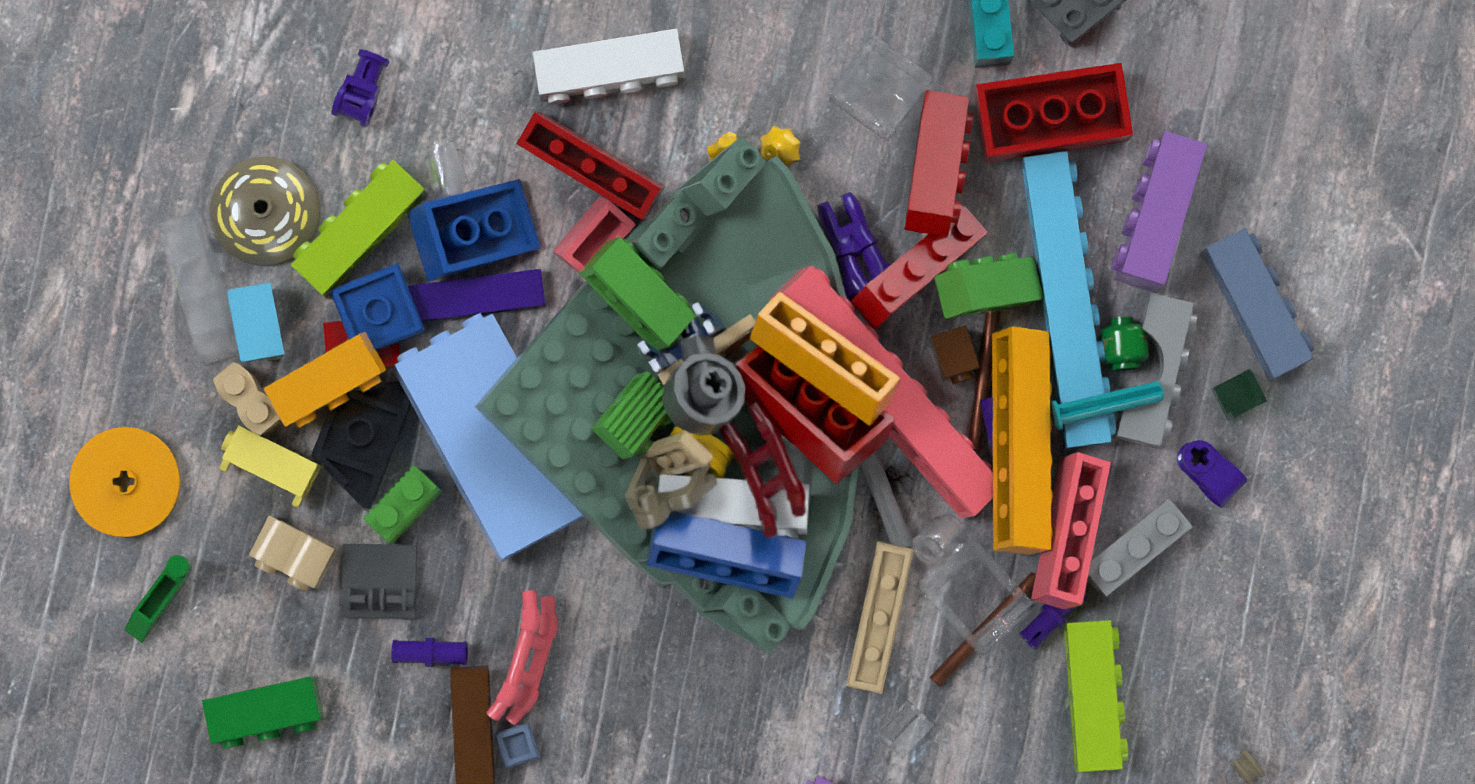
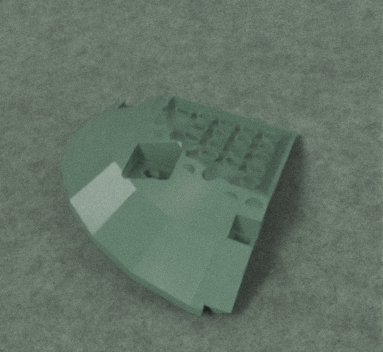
(734, 251)

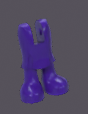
(851, 242)

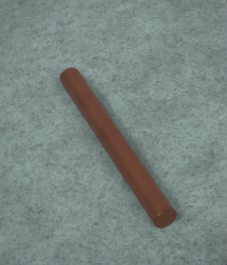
(983, 379)
(964, 651)

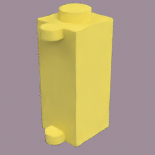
(269, 462)

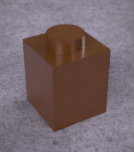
(954, 355)

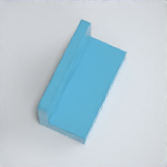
(255, 323)

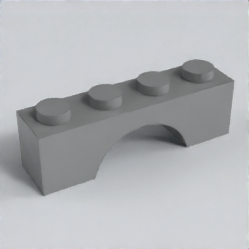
(1167, 325)

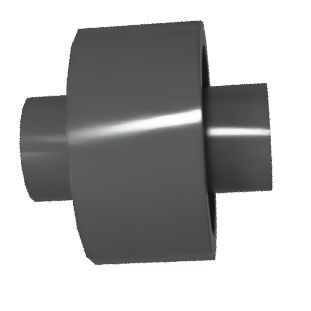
(702, 389)

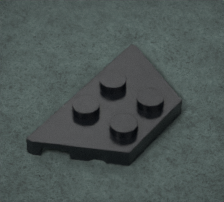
(361, 439)

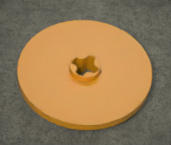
(104, 503)

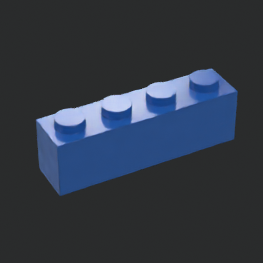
(727, 554)

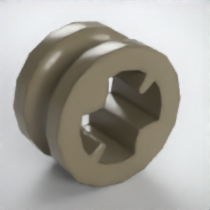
(1247, 767)

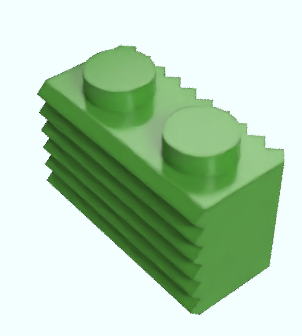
(633, 417)
(402, 505)

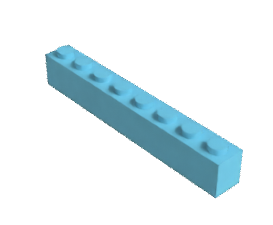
(1065, 290)

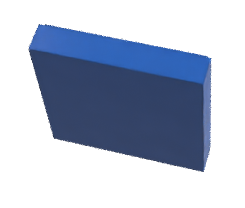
(379, 307)

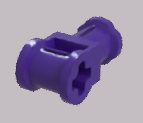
(360, 89)

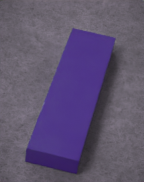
(479, 295)

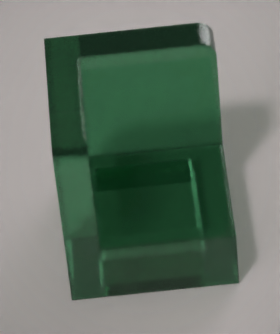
(1239, 394)

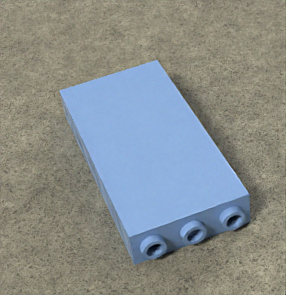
(499, 485)

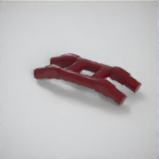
(749, 462)

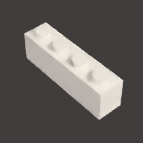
(608, 66)
(734, 504)

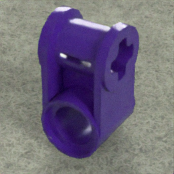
(1215, 476)

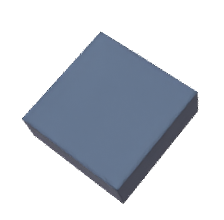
(517, 745)

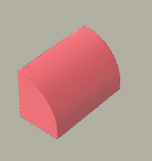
(595, 228)

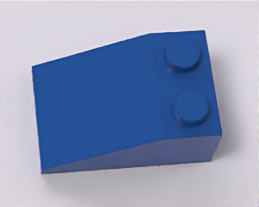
(473, 229)

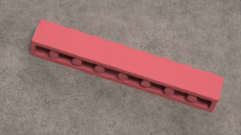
(919, 427)

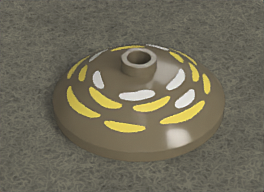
(286, 224)

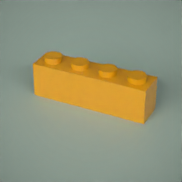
(824, 358)

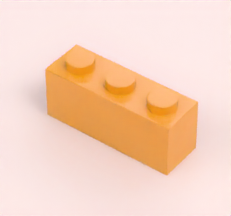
(326, 381)

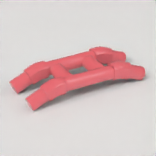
(527, 640)

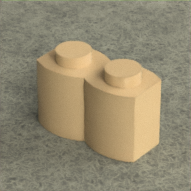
(245, 393)
(293, 553)

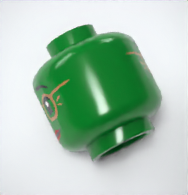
(1124, 344)

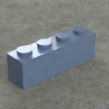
(1257, 304)

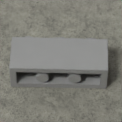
(1137, 547)

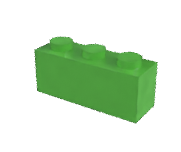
(988, 285)
(637, 293)

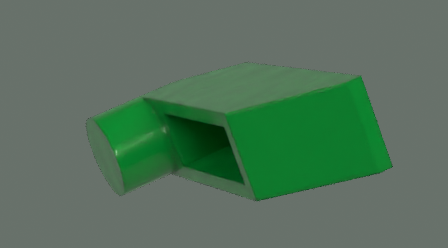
(159, 597)

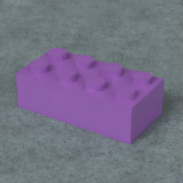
(1160, 211)

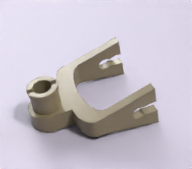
(653, 507)

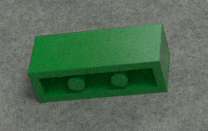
(263, 712)

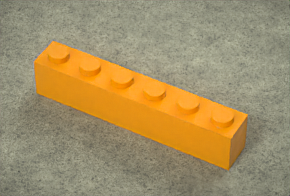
(1021, 441)

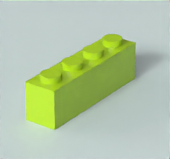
(359, 228)
(1093, 696)

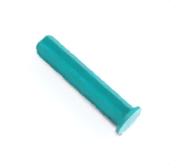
(1107, 403)

